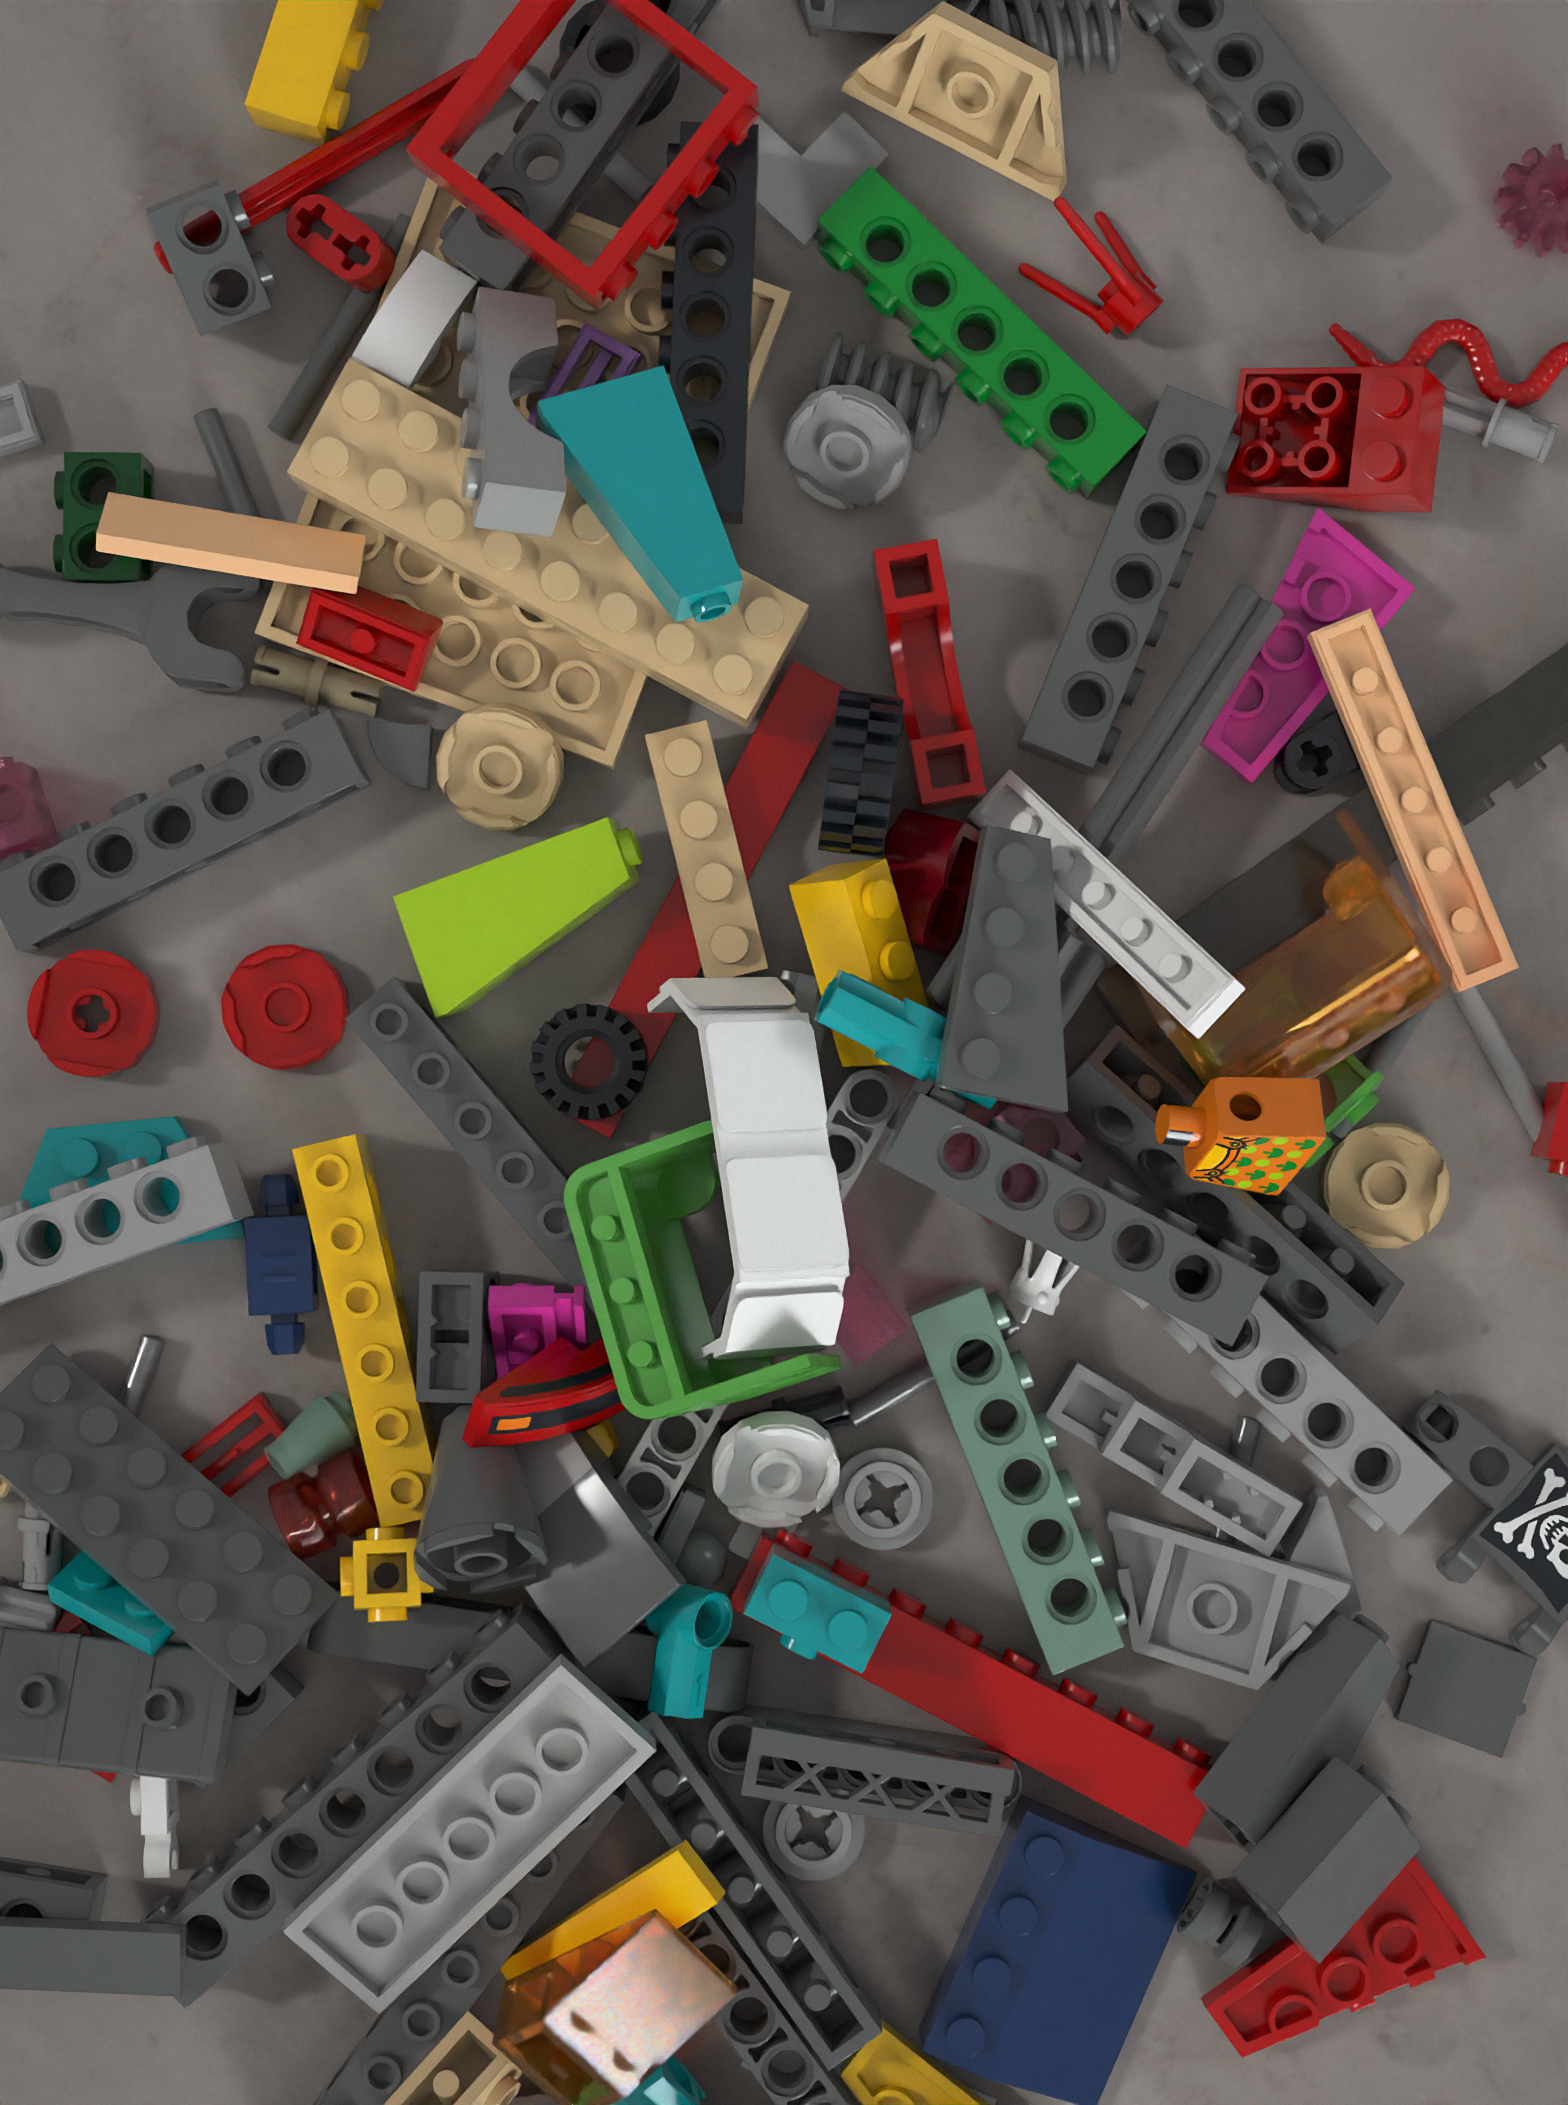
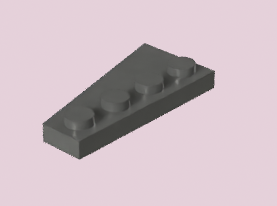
(1006, 992)

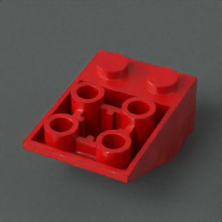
(1338, 437)

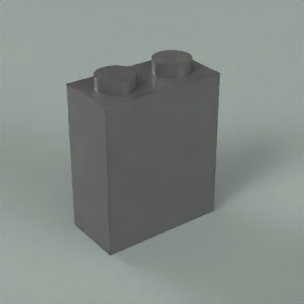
(1329, 1856)

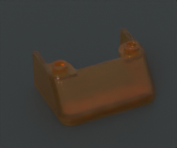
(1326, 985)

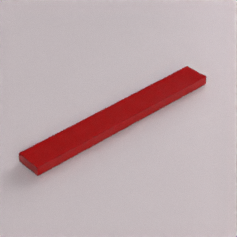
(756, 801)

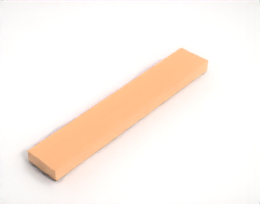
(1412, 800)

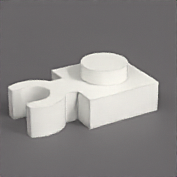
(159, 1810)

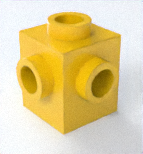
(357, 1575)

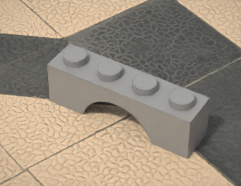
(513, 466)

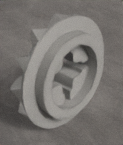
(912, 1505)
(806, 1857)

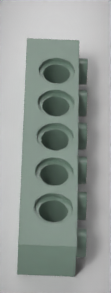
(1064, 1632)

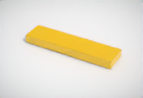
(672, 1883)

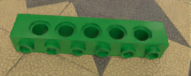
(877, 211)

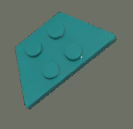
(92, 1149)

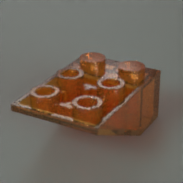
(608, 2011)

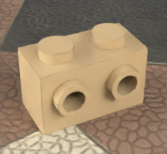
(461, 2071)

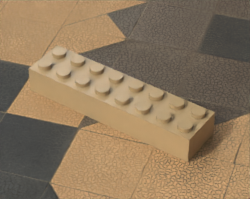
(401, 470)

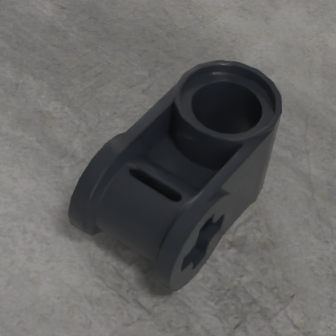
(1331, 748)

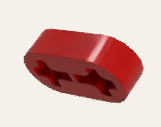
(334, 251)

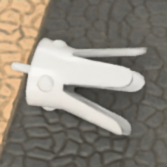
(1040, 1280)

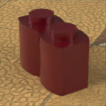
(932, 876)

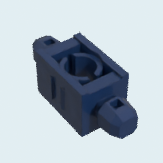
(281, 1265)

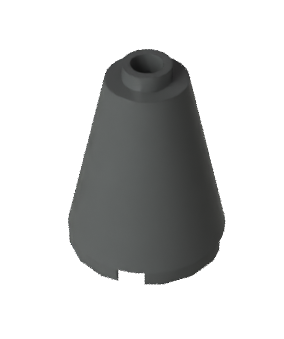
(477, 1516)

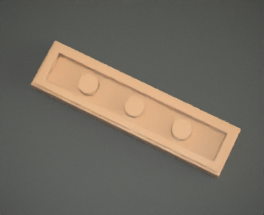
(230, 543)

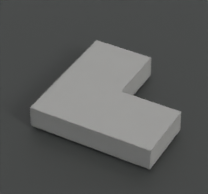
(800, 188)

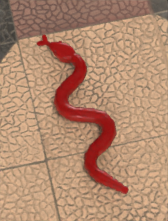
(1478, 354)

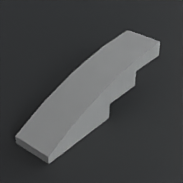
(1172, 1458)

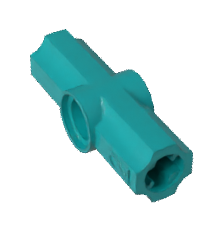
(896, 1029)

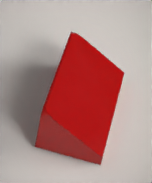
(370, 634)

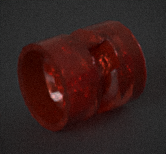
(323, 1506)

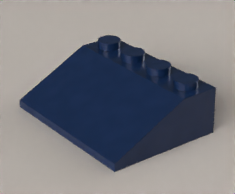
(1054, 1956)

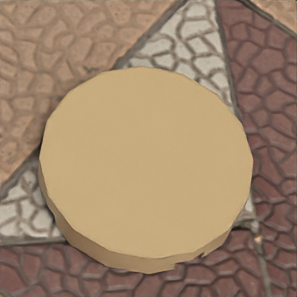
(500, 766)
(1385, 1185)

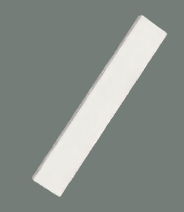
(1116, 911)

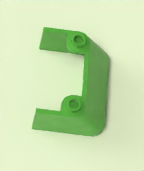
(646, 1285)

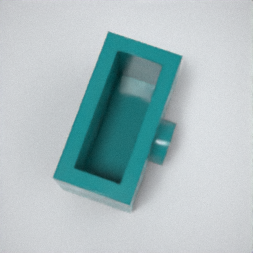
(816, 1610)

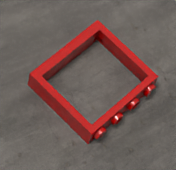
(654, 217)

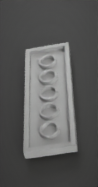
(470, 1834)

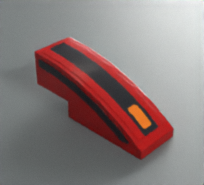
(545, 1397)

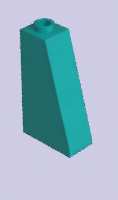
(647, 488)

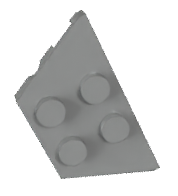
(1215, 1601)

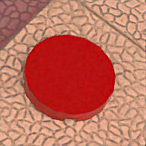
(285, 1007)

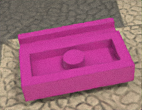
(531, 1318)

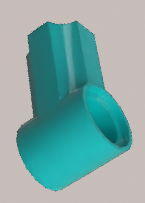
(686, 1632)

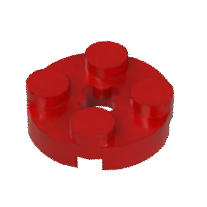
(74, 982)

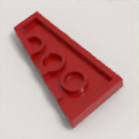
(1393, 1944)

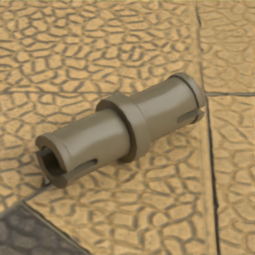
(317, 681)

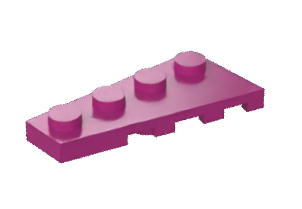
(1323, 584)

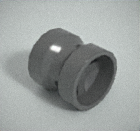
(1221, 1922)

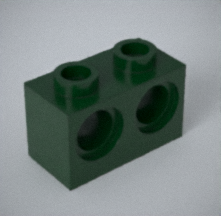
(81, 519)

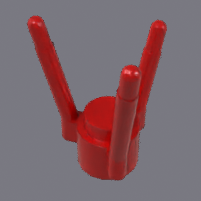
(1129, 294)

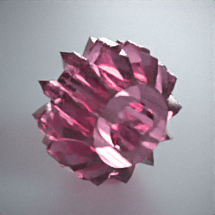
(1524, 205)

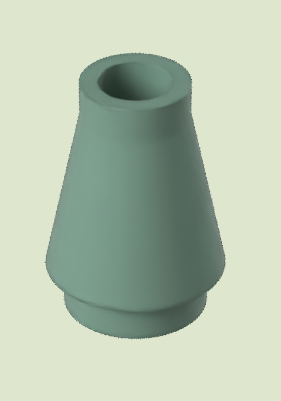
(315, 1435)

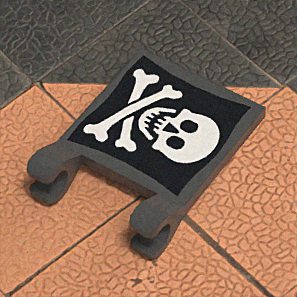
(1529, 1544)

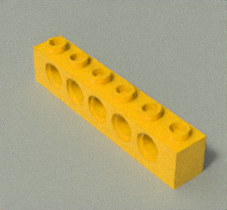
(369, 1322)

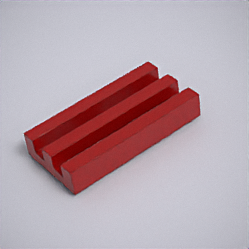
(272, 1423)

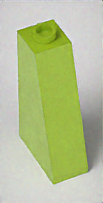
(506, 912)

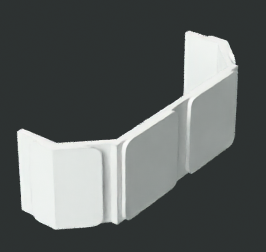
(771, 1164)

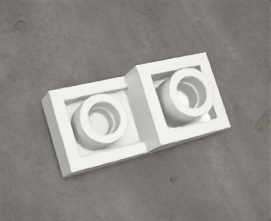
(414, 319)

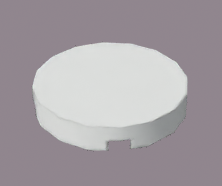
(775, 1469)

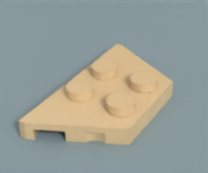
(972, 94)

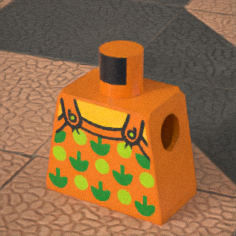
(1247, 1131)

